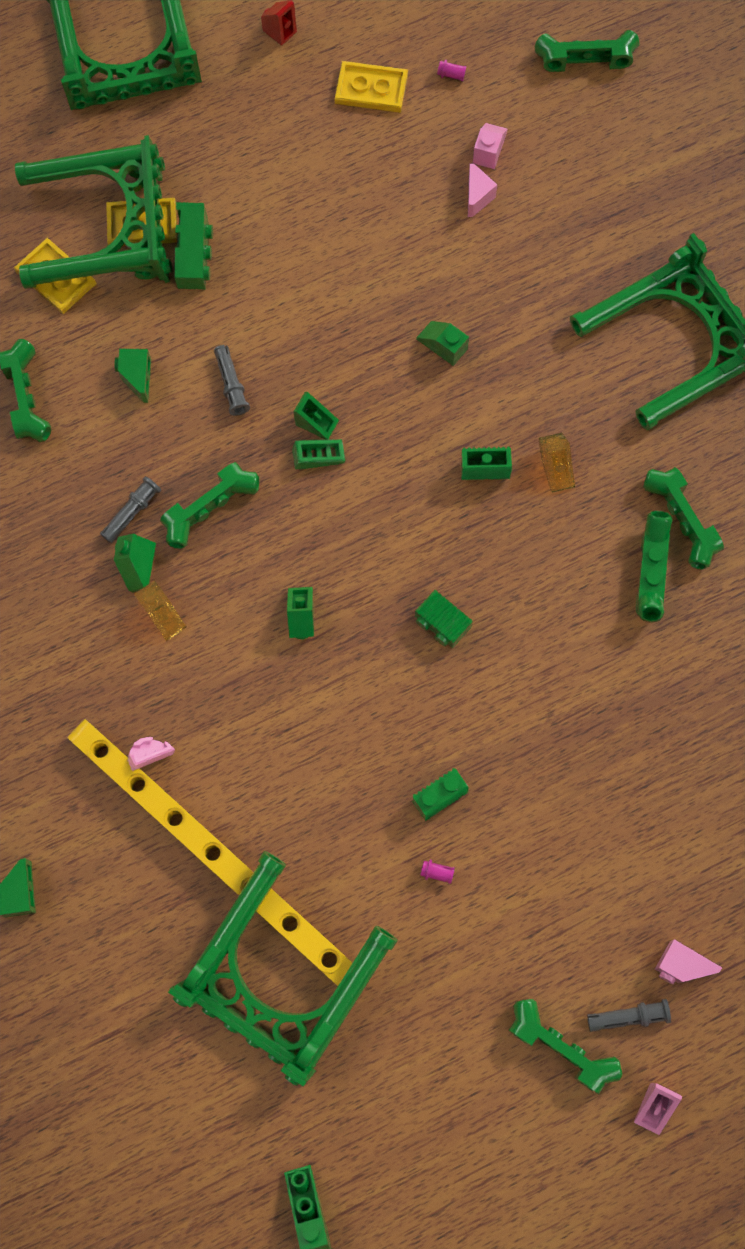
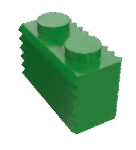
(486, 463)
(443, 619)
(440, 794)

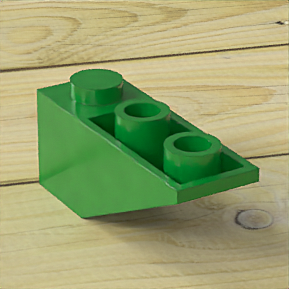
(307, 1209)

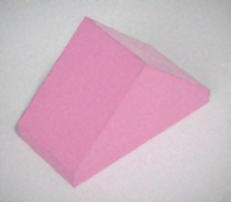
(481, 190)
(657, 1108)

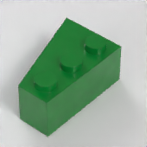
(192, 246)

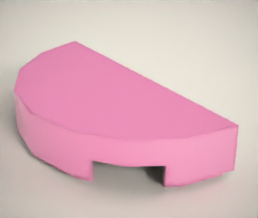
(148, 751)

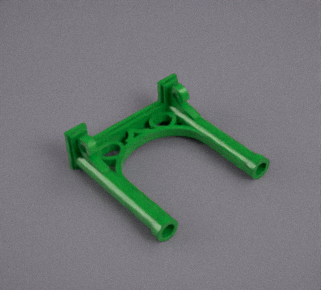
(84, 93)
(144, 258)
(683, 266)
(191, 991)

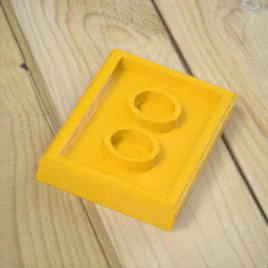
(371, 86)
(117, 213)
(60, 293)

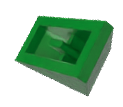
(314, 417)

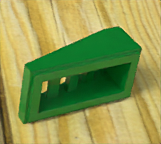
(312, 462)

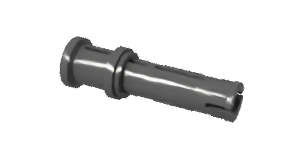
(233, 389)
(137, 501)
(641, 1015)

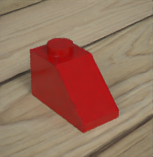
(280, 21)

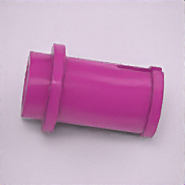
(451, 70)
(437, 871)

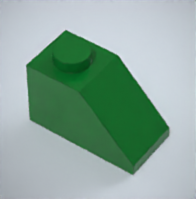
(444, 340)
(135, 371)
(134, 560)
(300, 612)
(18, 891)

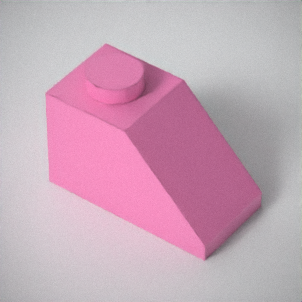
(489, 145)
(683, 964)

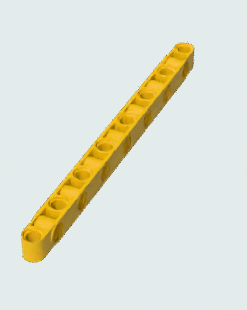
(200, 841)

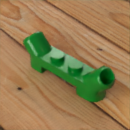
(558, 54)
(13, 366)
(672, 486)
(179, 520)
(653, 566)
(592, 1073)

